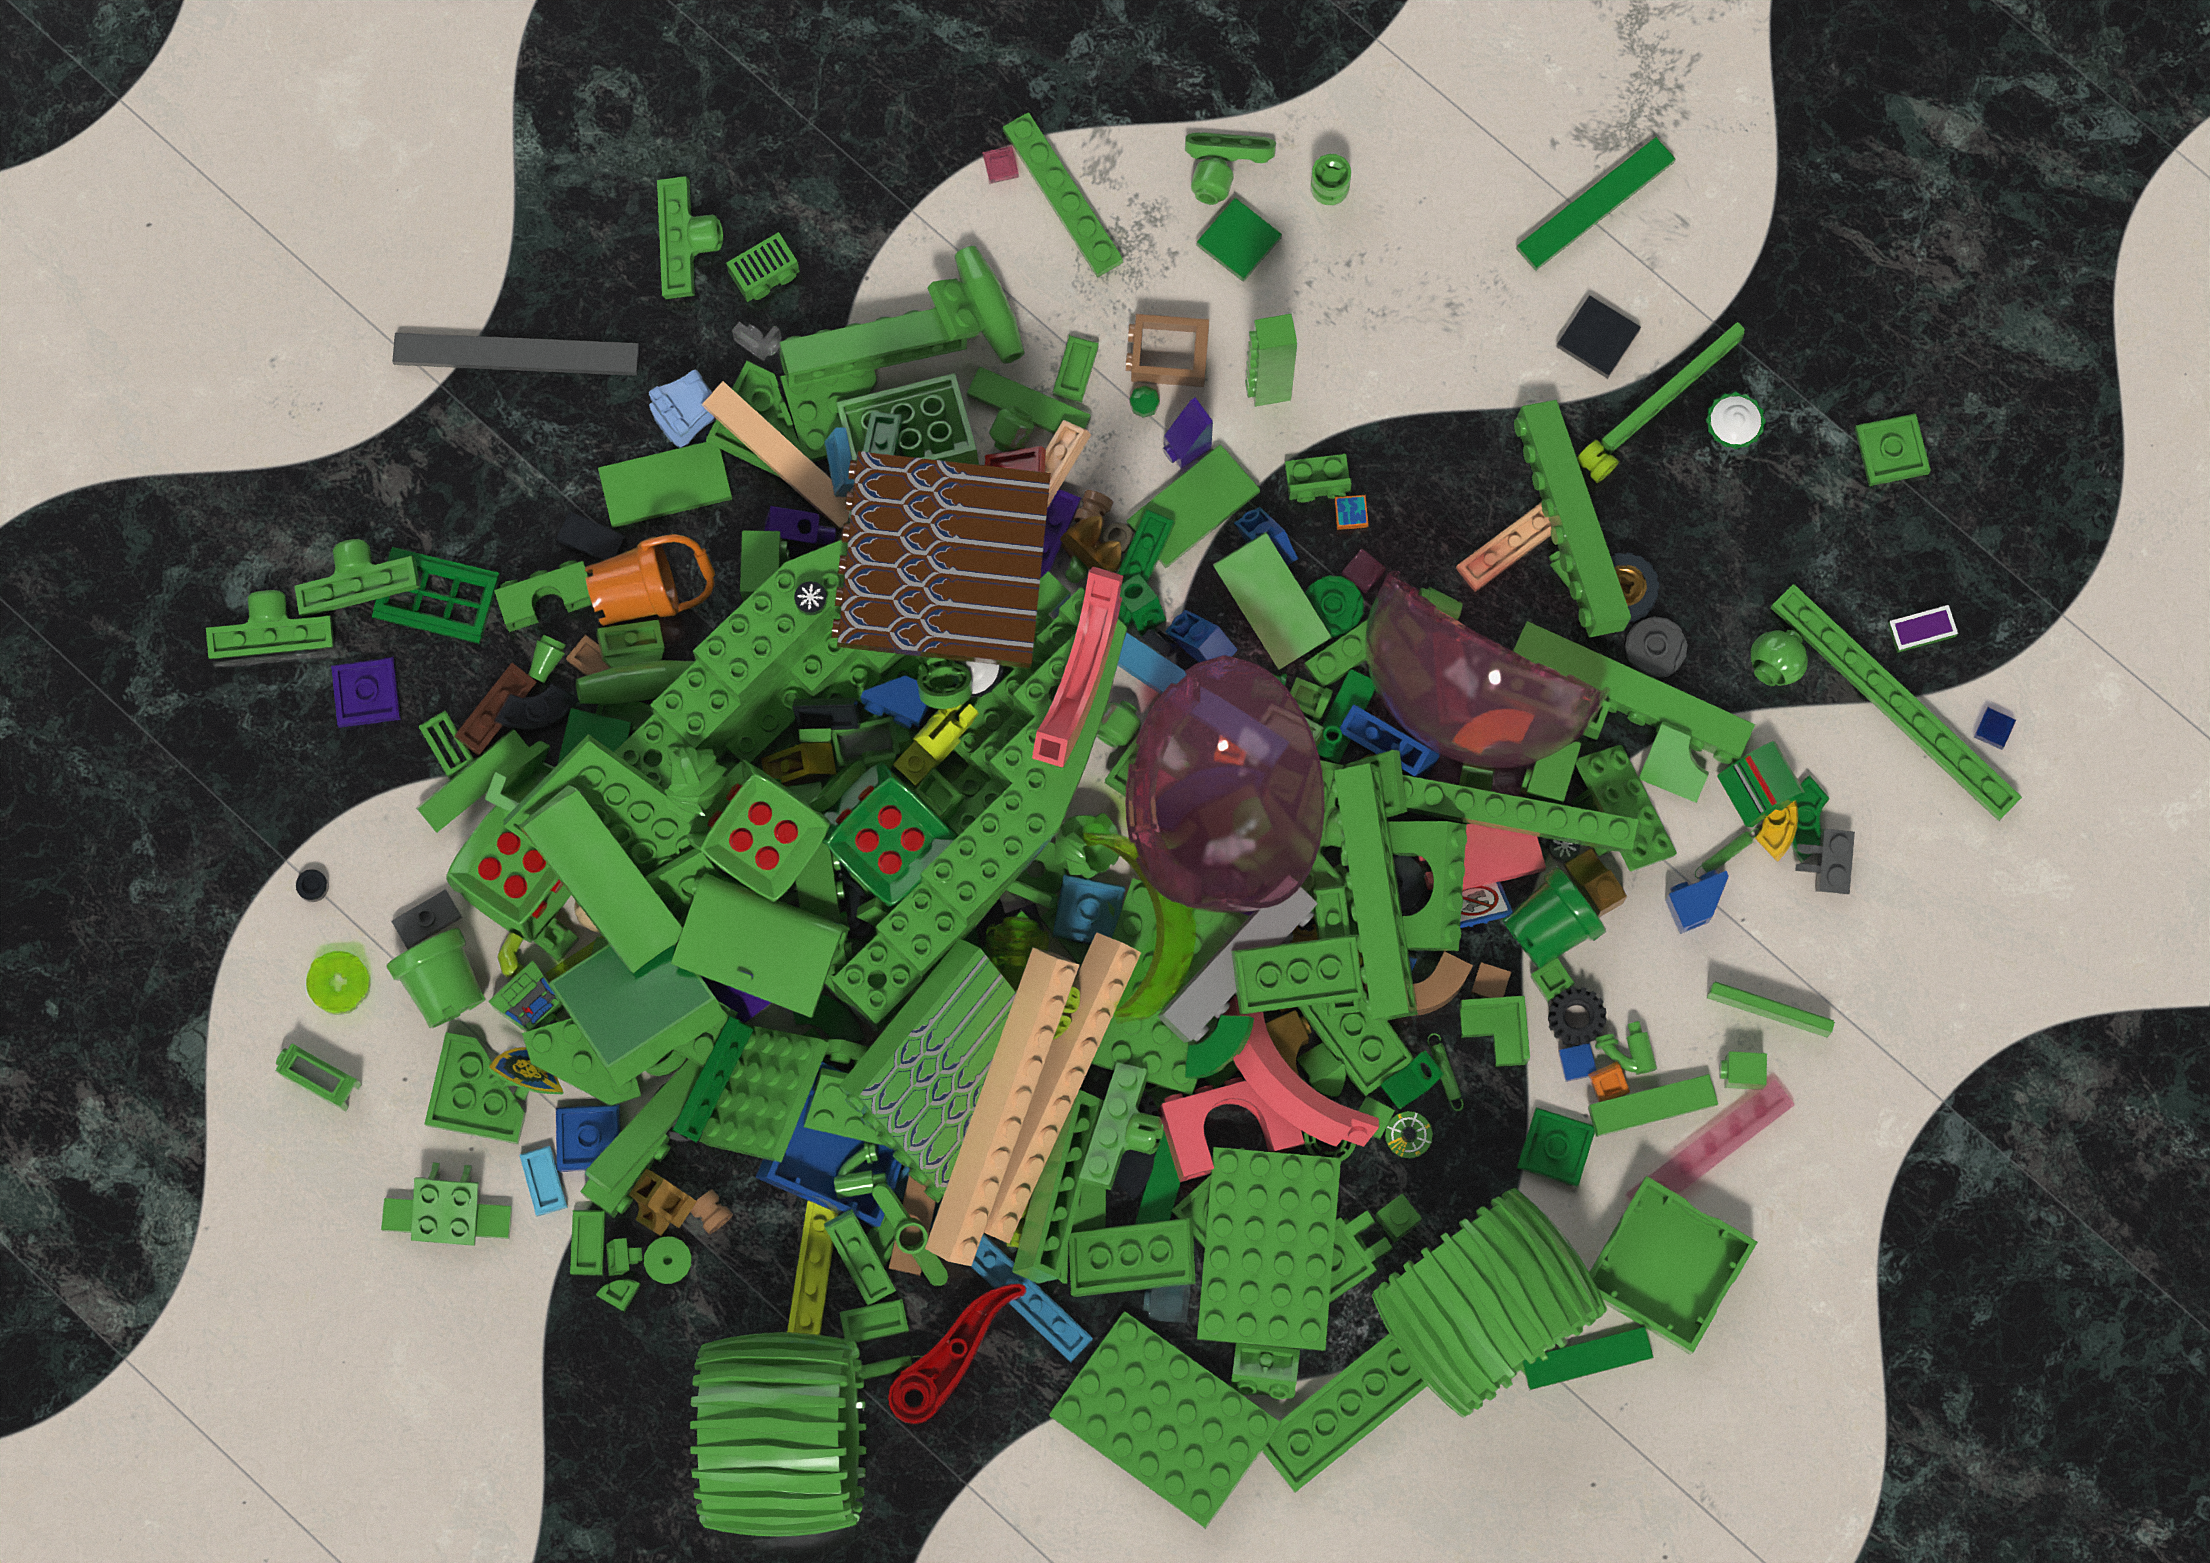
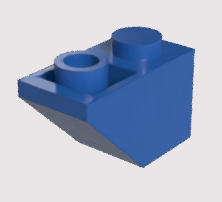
(1256, 523)
(1199, 637)
(898, 699)
(1696, 903)

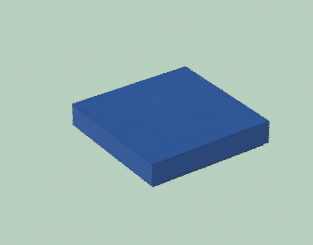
(584, 1134)

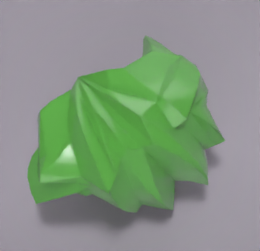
(693, 782)
(1073, 851)

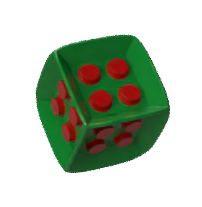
(885, 834)

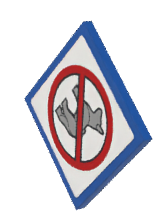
(1484, 904)

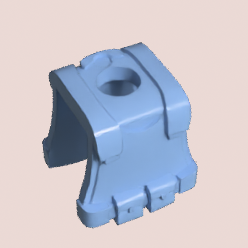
(680, 409)

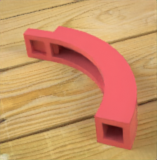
(1083, 670)
(1292, 1096)

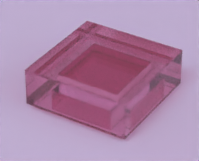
(1000, 164)
(1363, 570)

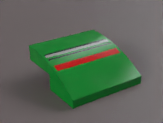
(1760, 784)

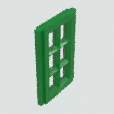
(438, 624)

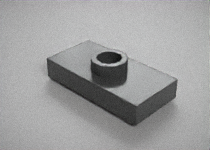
(426, 919)

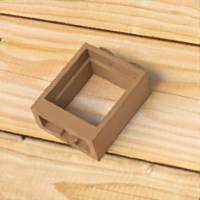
(1163, 375)

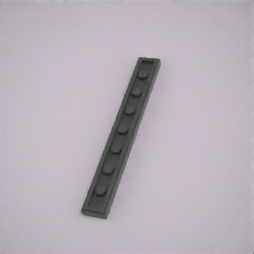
(516, 354)

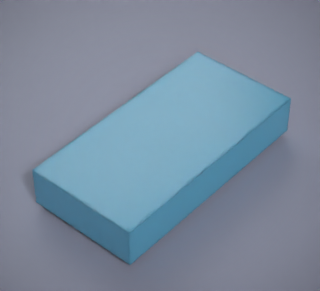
(543, 1181)

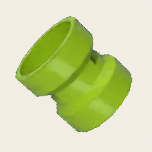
(1597, 461)

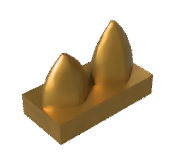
(1084, 543)

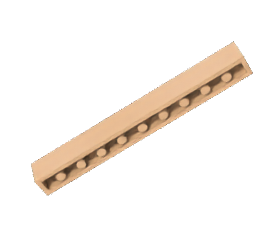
(1101, 986)
(1002, 1107)

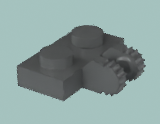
(1833, 862)

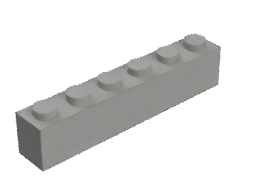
(1215, 982)

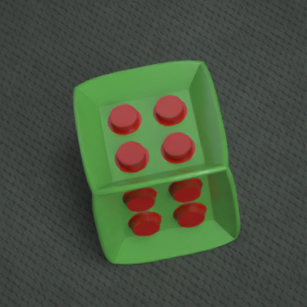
(759, 831)
(507, 878)

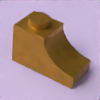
(1596, 882)
(1288, 1036)

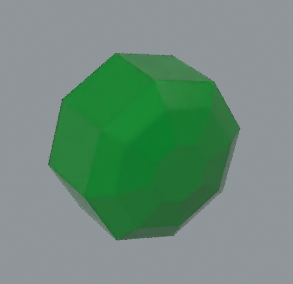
(1144, 401)

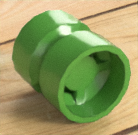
(1330, 172)

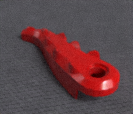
(947, 1362)

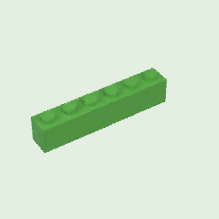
(866, 347)
(1271, 360)
(818, 884)
(1057, 1195)

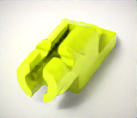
(934, 742)

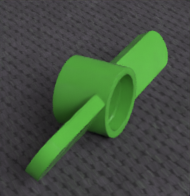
(900, 1219)

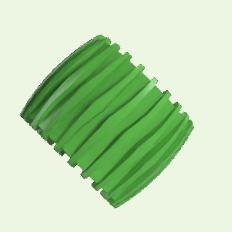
(1488, 1302)
(778, 1434)

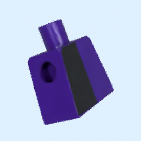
(792, 522)

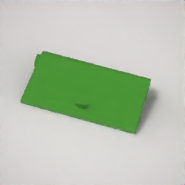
(773, 941)

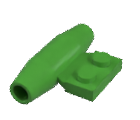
(977, 306)
(634, 666)

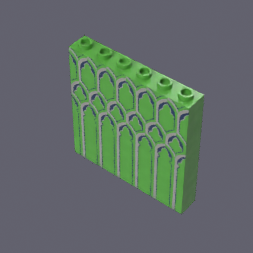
(931, 1065)

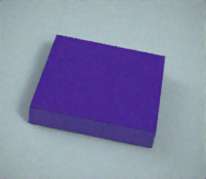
(366, 692)

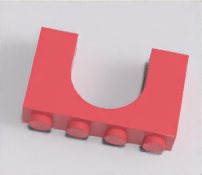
(1185, 1119)

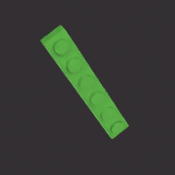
(1063, 195)

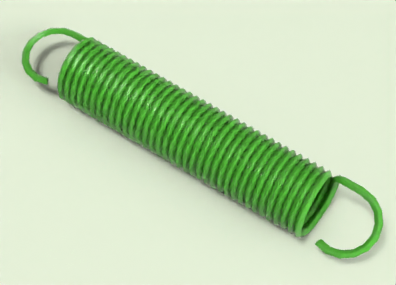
(1727, 852)
(1448, 1079)
(885, 1367)

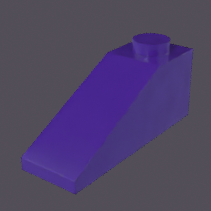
(1189, 435)

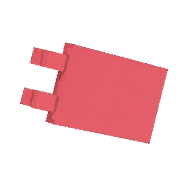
(1496, 856)

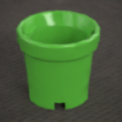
(438, 977)

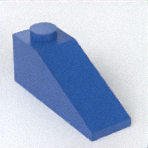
(1381, 737)

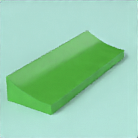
(602, 878)

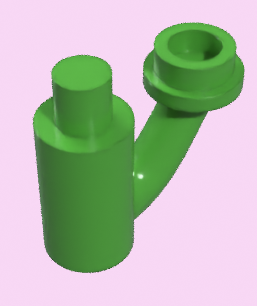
(1642, 1056)
(859, 1183)

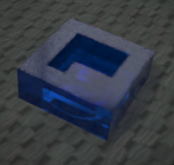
(1994, 728)

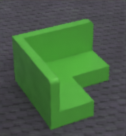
(1502, 1019)

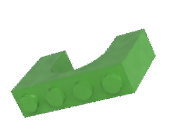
(1444, 849)

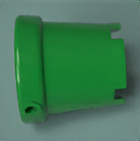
(1553, 920)

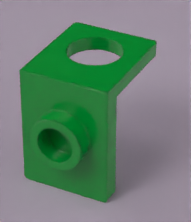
(1145, 609)
(1411, 1081)

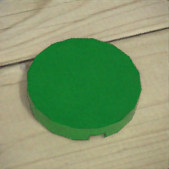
(1336, 603)

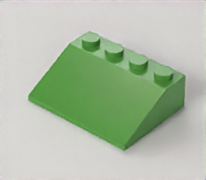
(932, 422)

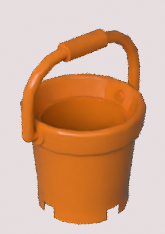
(642, 581)

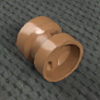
(1093, 505)
(712, 1213)

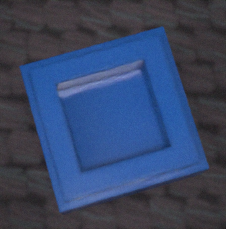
(1577, 1062)

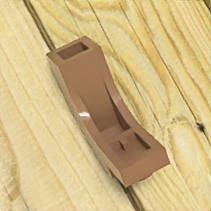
(1440, 985)

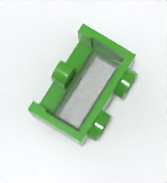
(872, 739)

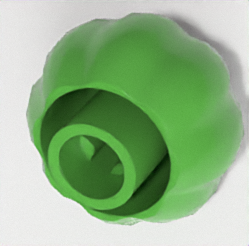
(1779, 657)

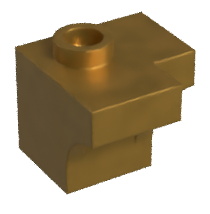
(660, 1202)

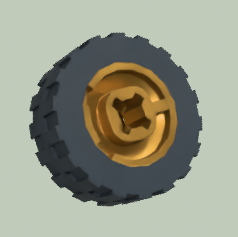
(1637, 583)

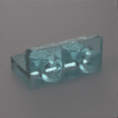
(1168, 1303)

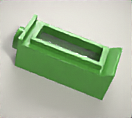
(316, 1076)

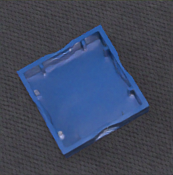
(815, 1160)

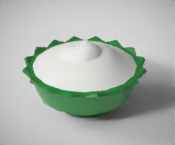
(1735, 420)

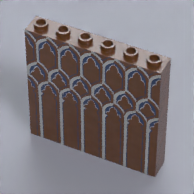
(942, 559)

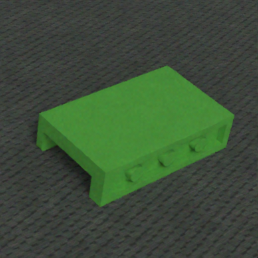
(519, 777)

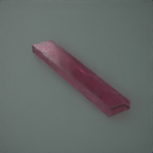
(1722, 1140)

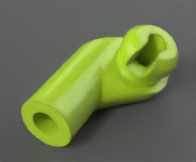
(507, 956)

